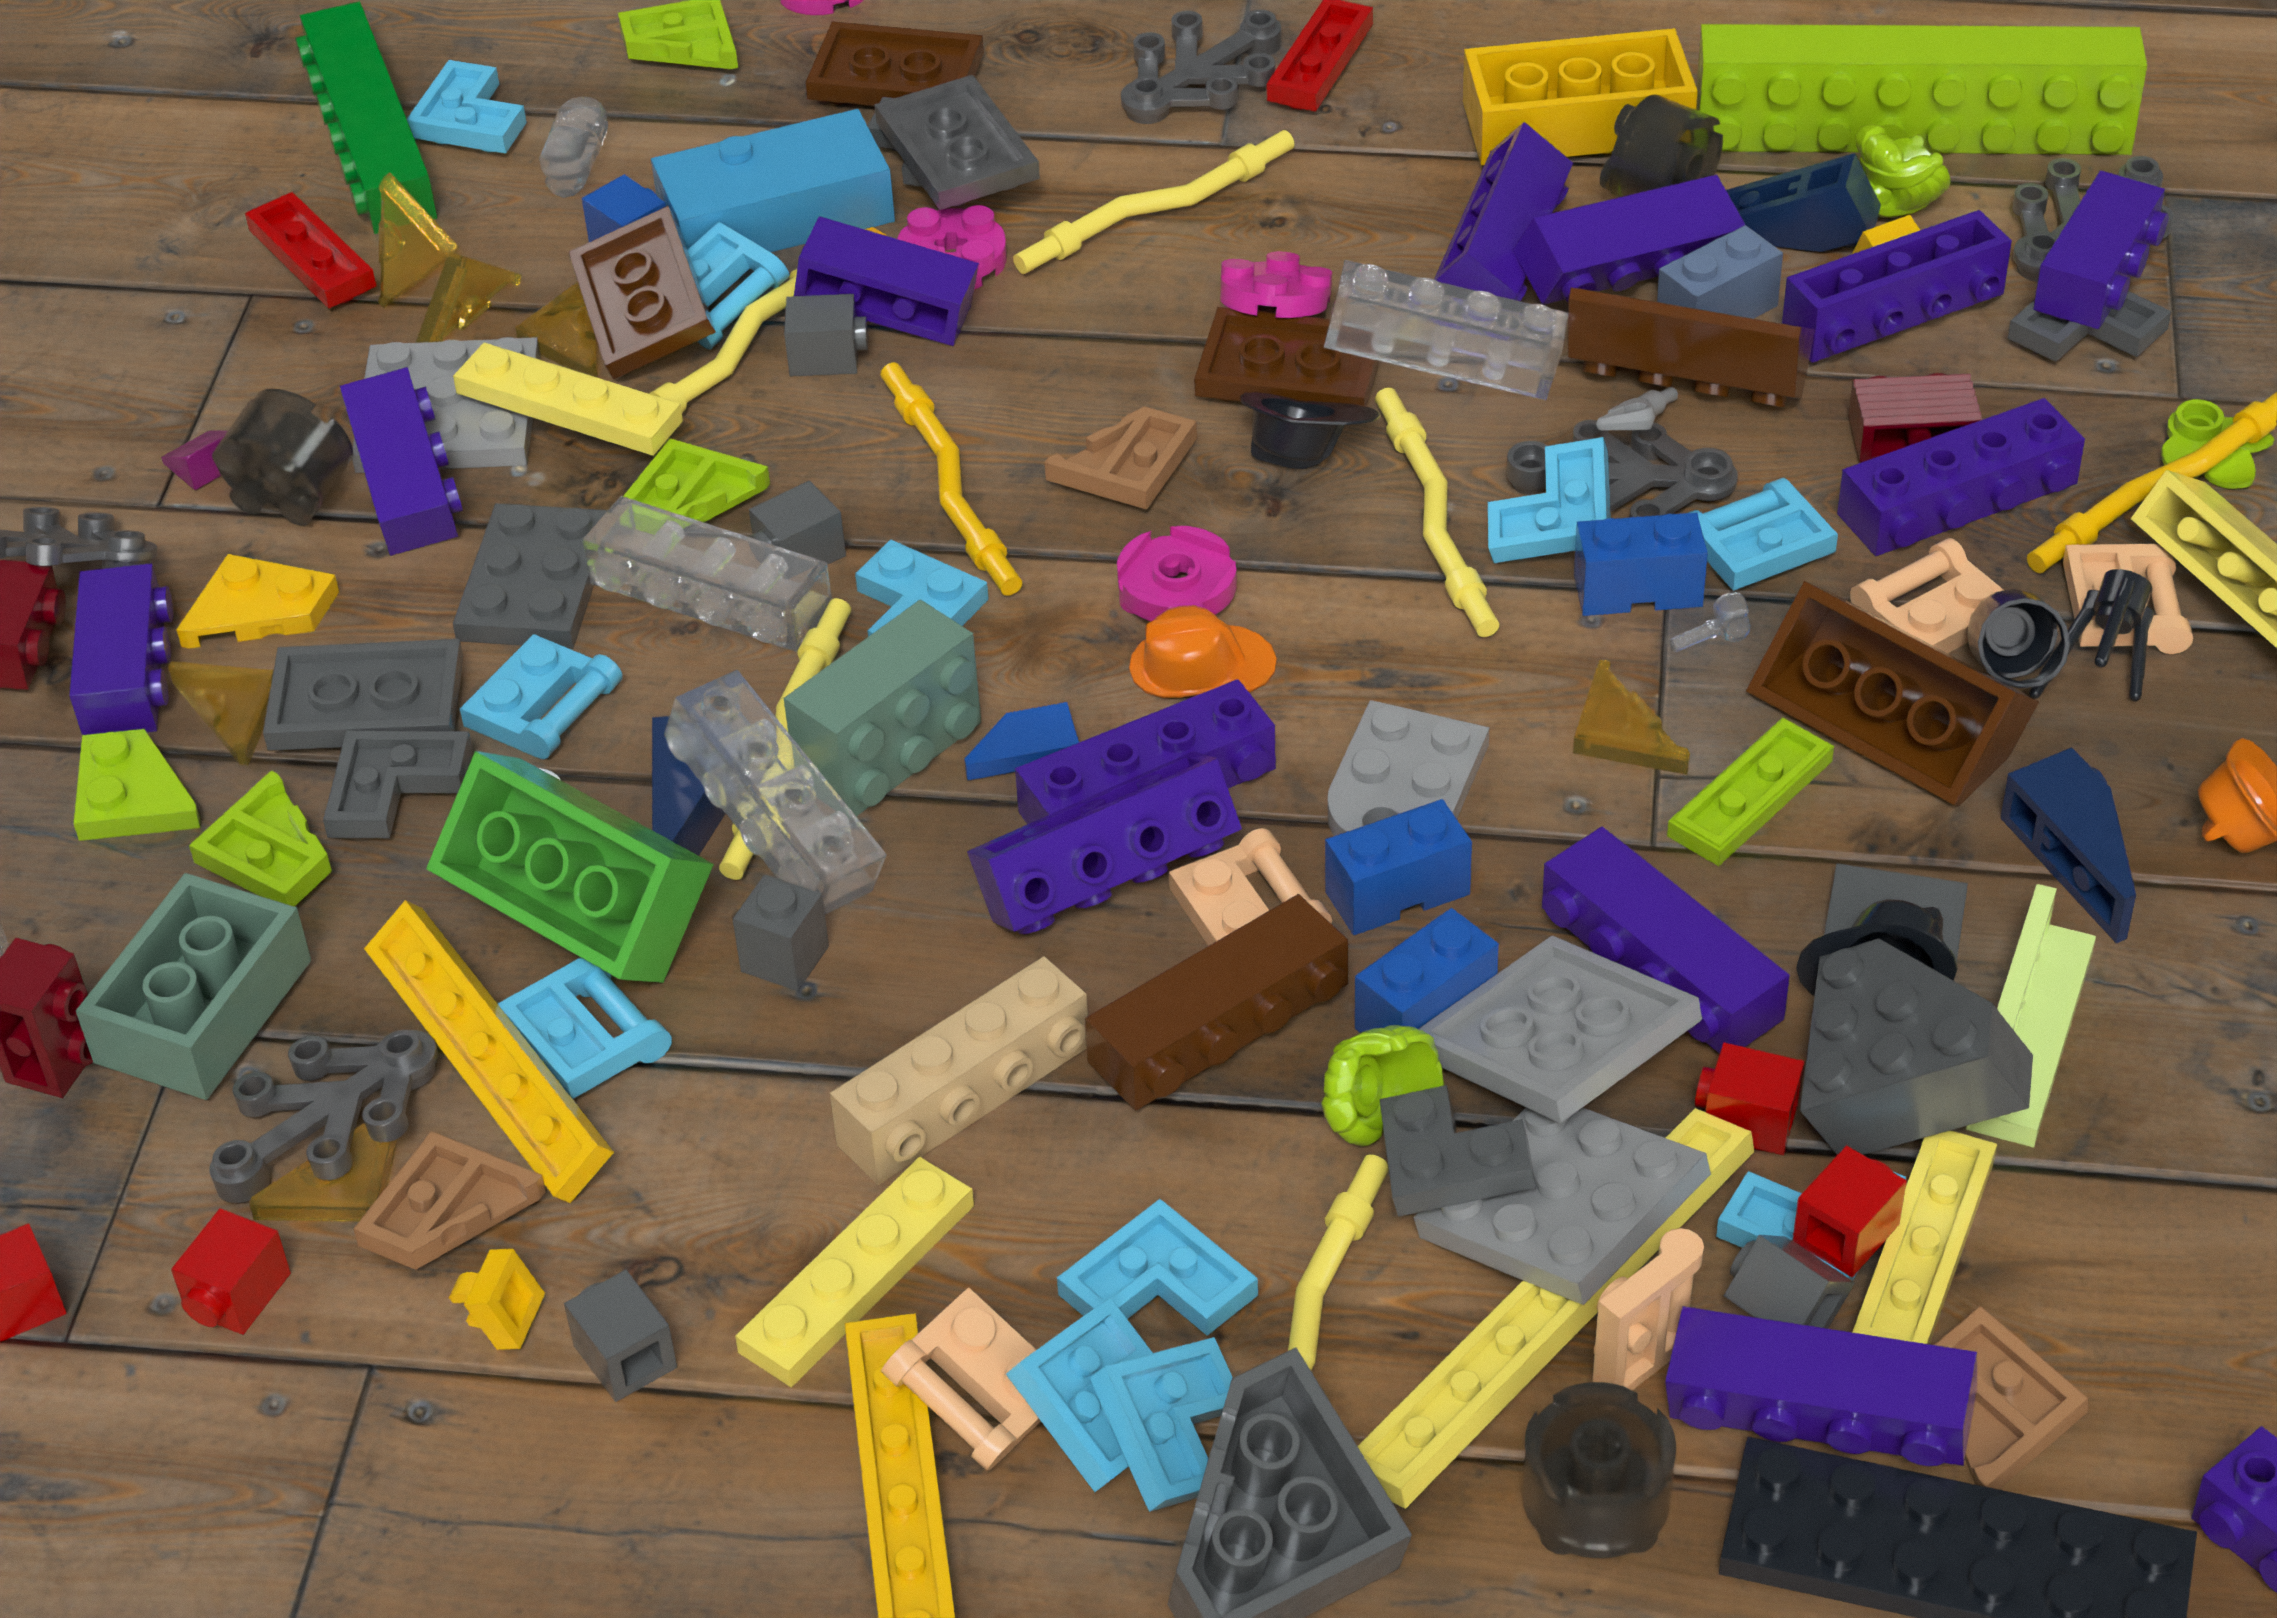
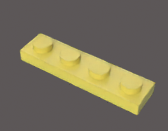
(568, 398)
(1929, 1241)
(854, 1271)

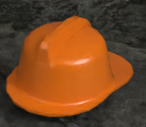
(1195, 652)
(2241, 799)

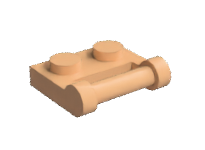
(2086, 568)
(1939, 614)
(1219, 894)
(1643, 1312)
(977, 1353)

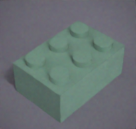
(888, 705)
(194, 986)

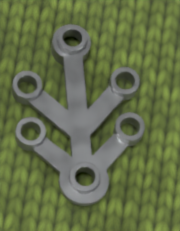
(1150, 98)
(2063, 180)
(1693, 475)
(50, 544)
(396, 1064)

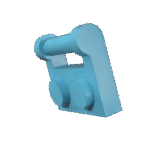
(720, 261)
(1765, 535)
(528, 686)
(572, 1039)

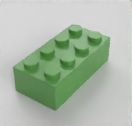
(569, 867)

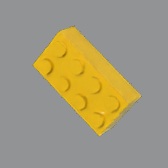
(1570, 87)

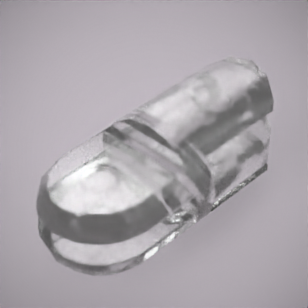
(573, 145)

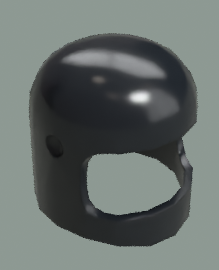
(2016, 635)

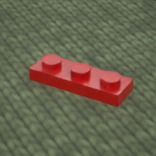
(1319, 54)
(310, 250)

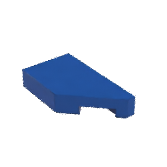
(1021, 739)

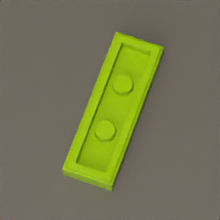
(1750, 791)

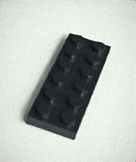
(1943, 1544)

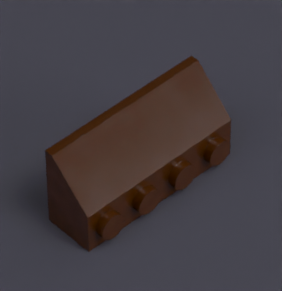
(1688, 344)
(1890, 695)

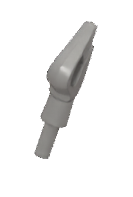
(1637, 412)

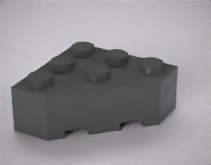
(1904, 1052)
(1283, 1506)

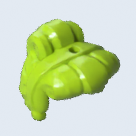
(1900, 171)
(1372, 1068)

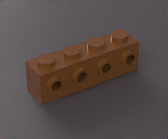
(1217, 1002)

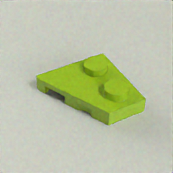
(680, 34)
(697, 481)
(128, 789)
(264, 845)

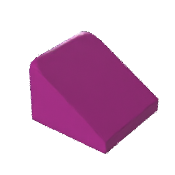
(194, 459)

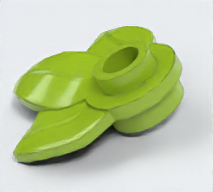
(2196, 424)

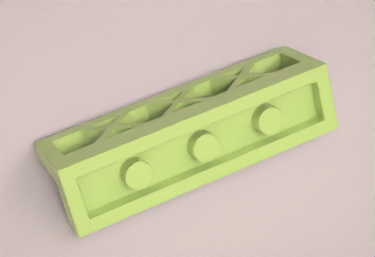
(2040, 1007)

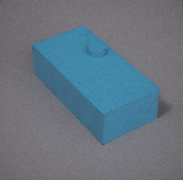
(779, 182)

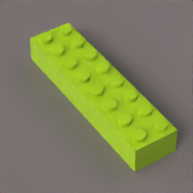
(1946, 83)

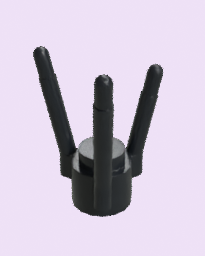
(2118, 608)

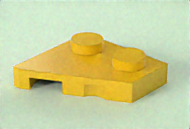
(258, 601)

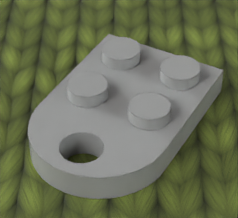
(1402, 763)

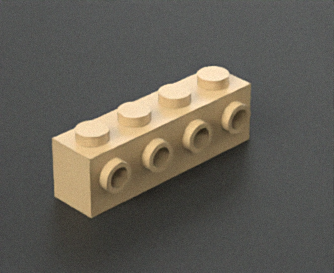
(960, 1070)

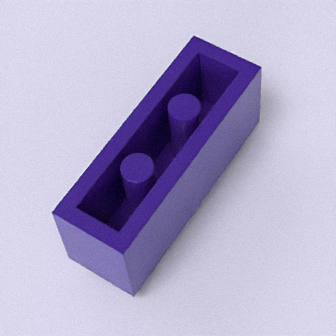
(2101, 250)
(890, 279)
(402, 460)
(120, 649)

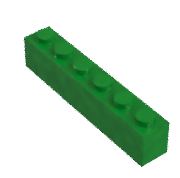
(361, 108)

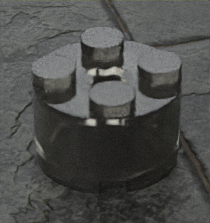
(1660, 147)
(282, 456)
(1598, 1472)

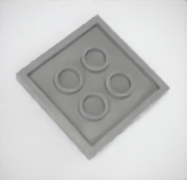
(471, 430)
(1559, 1027)
(1592, 1205)

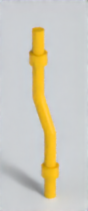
(2082, 529)
(981, 543)

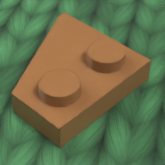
(1127, 459)
(444, 1200)
(2018, 1400)

